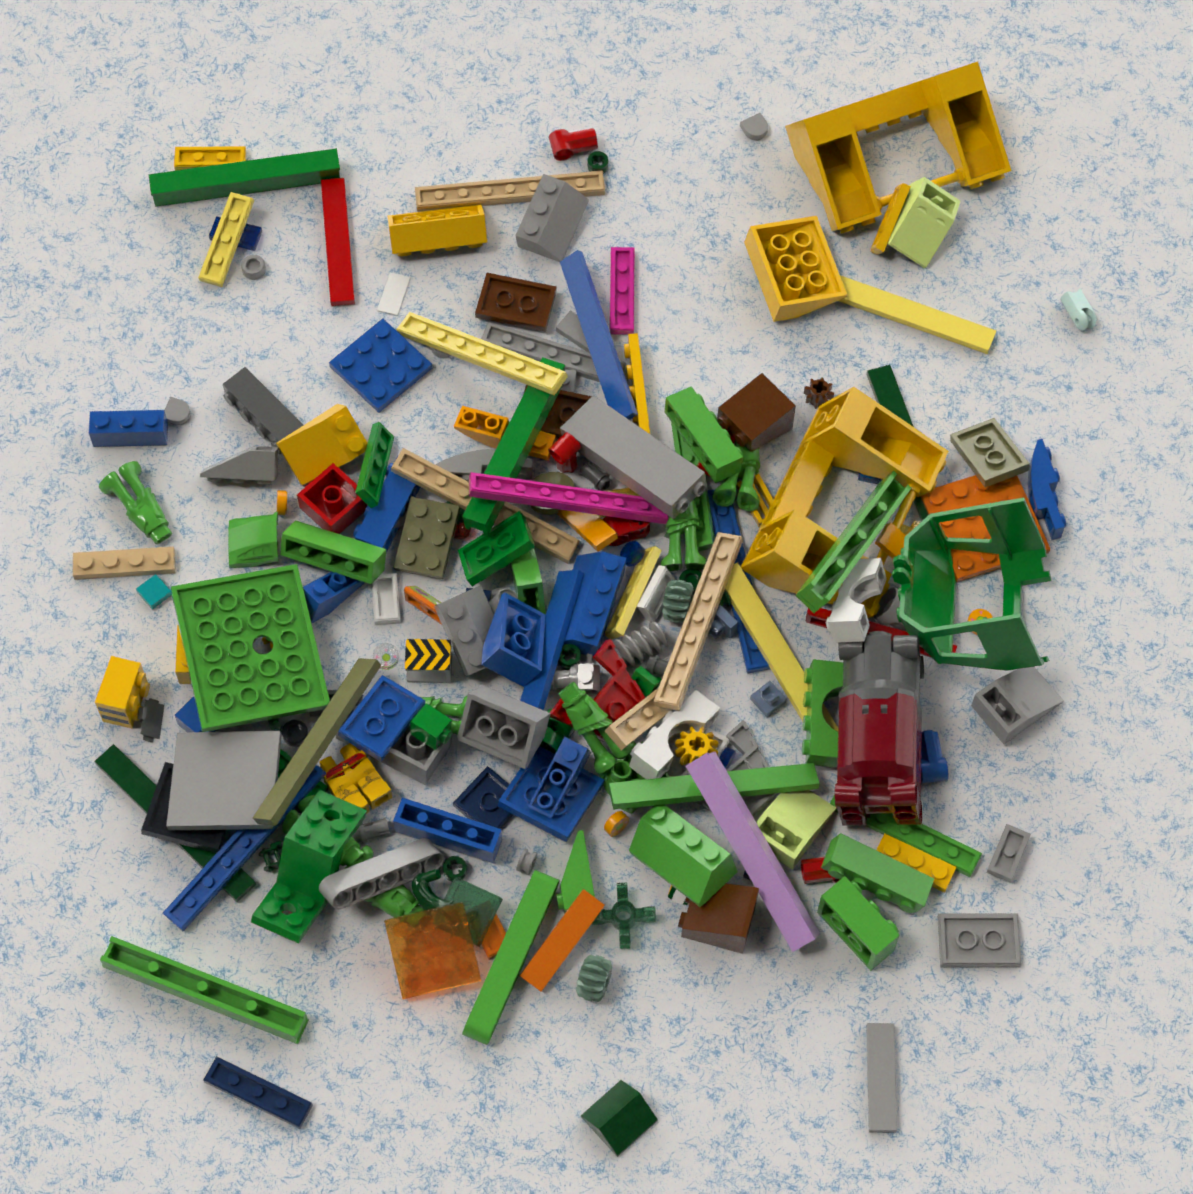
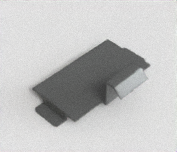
(151, 719)

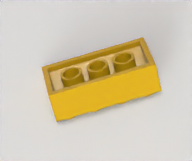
(437, 229)

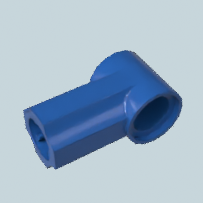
(933, 765)

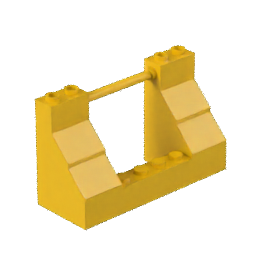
(953, 105)
(850, 435)

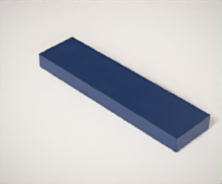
(258, 1092)

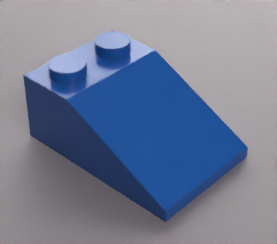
(515, 641)

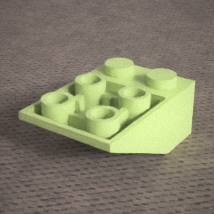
(923, 221)
(794, 823)

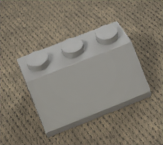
(551, 218)
(466, 624)
(502, 726)

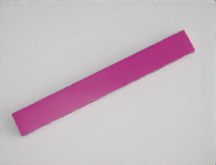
(564, 498)

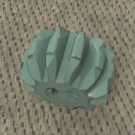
(677, 600)
(594, 978)

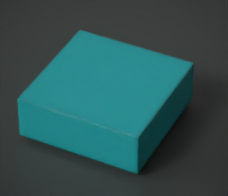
(154, 591)

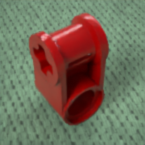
(627, 529)

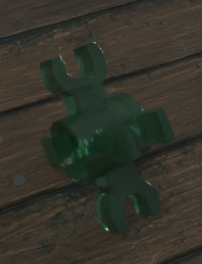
(644, 914)

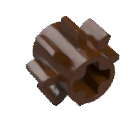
(816, 387)

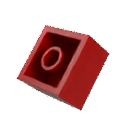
(331, 500)

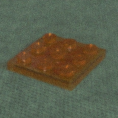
(432, 950)

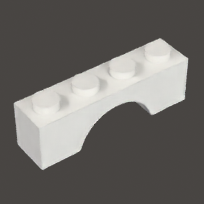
(849, 618)
(654, 756)

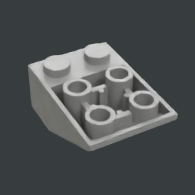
(1015, 702)

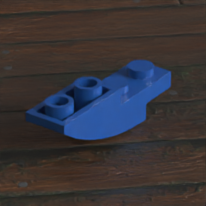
(1041, 490)

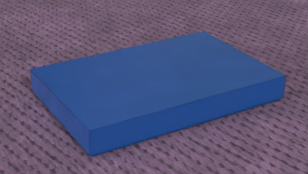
(381, 718)

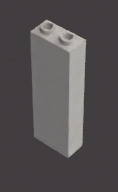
(635, 457)

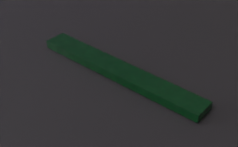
(889, 396)
(141, 791)

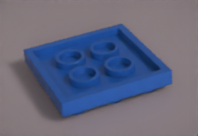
(380, 365)
(571, 811)

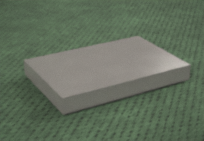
(979, 940)

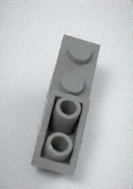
(477, 462)

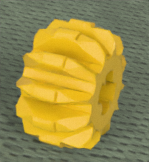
(688, 742)

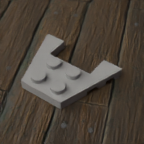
(751, 759)

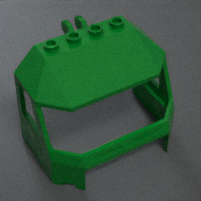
(930, 585)

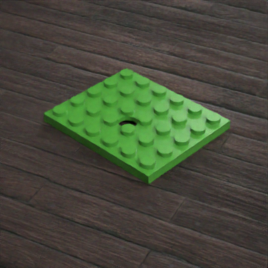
(218, 632)

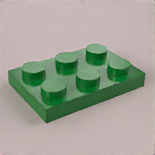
(497, 550)

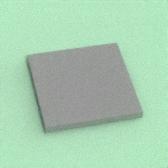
(222, 779)

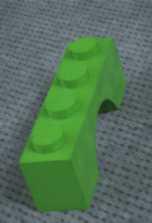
(821, 740)

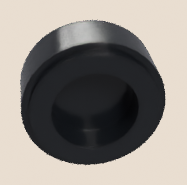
(294, 733)

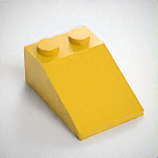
(323, 441)

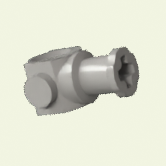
(584, 675)

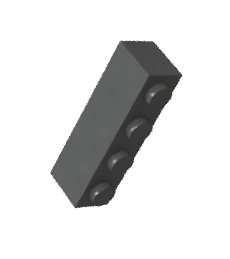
(260, 407)

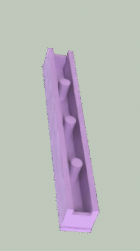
(753, 850)

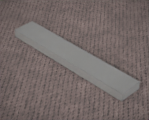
(538, 347)

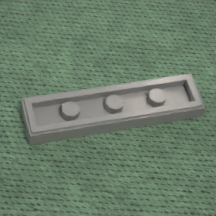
(881, 1077)

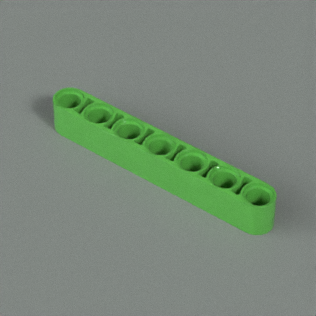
(510, 957)

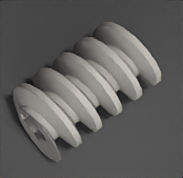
(640, 643)

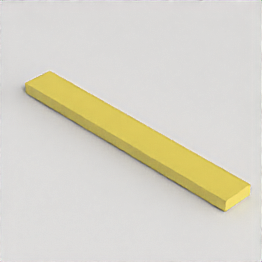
(917, 315)
(482, 353)
(770, 641)

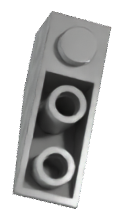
(254, 463)

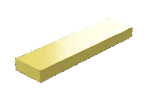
(226, 239)
(632, 593)

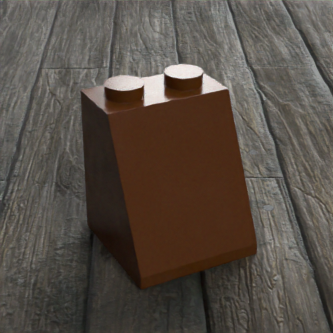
(757, 413)
(722, 919)

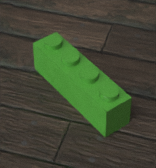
(703, 434)
(333, 552)
(877, 873)

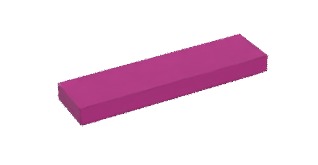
(622, 290)

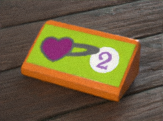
(422, 601)

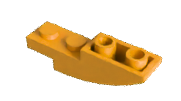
(489, 429)

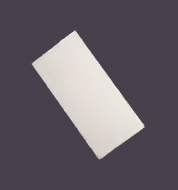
(393, 293)

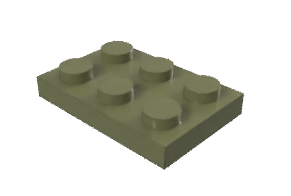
(989, 452)
(427, 537)

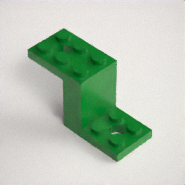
(308, 856)

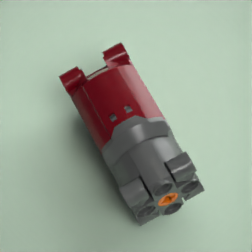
(880, 729)

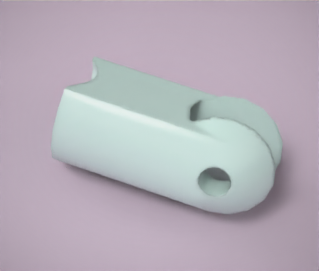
(1079, 309)

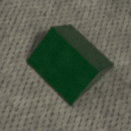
(620, 1117)

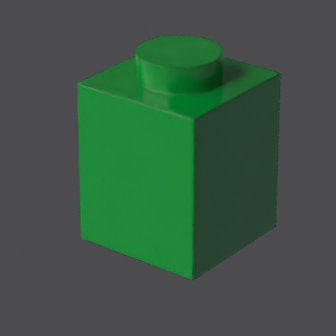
(431, 727)

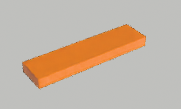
(562, 940)

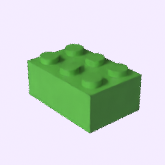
(858, 922)

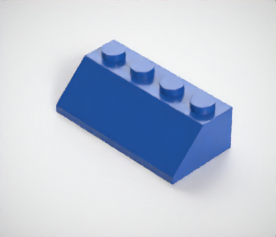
(595, 599)

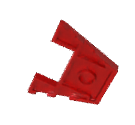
(617, 694)

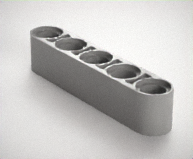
(380, 873)

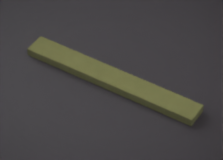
(316, 742)

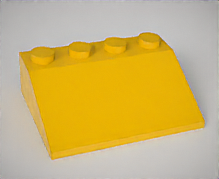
(794, 267)

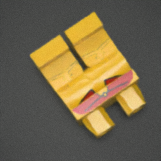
(355, 773)

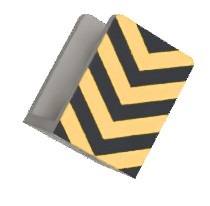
(428, 660)

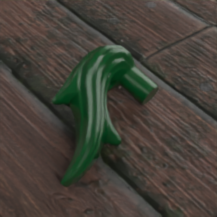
(423, 891)

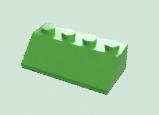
(681, 854)

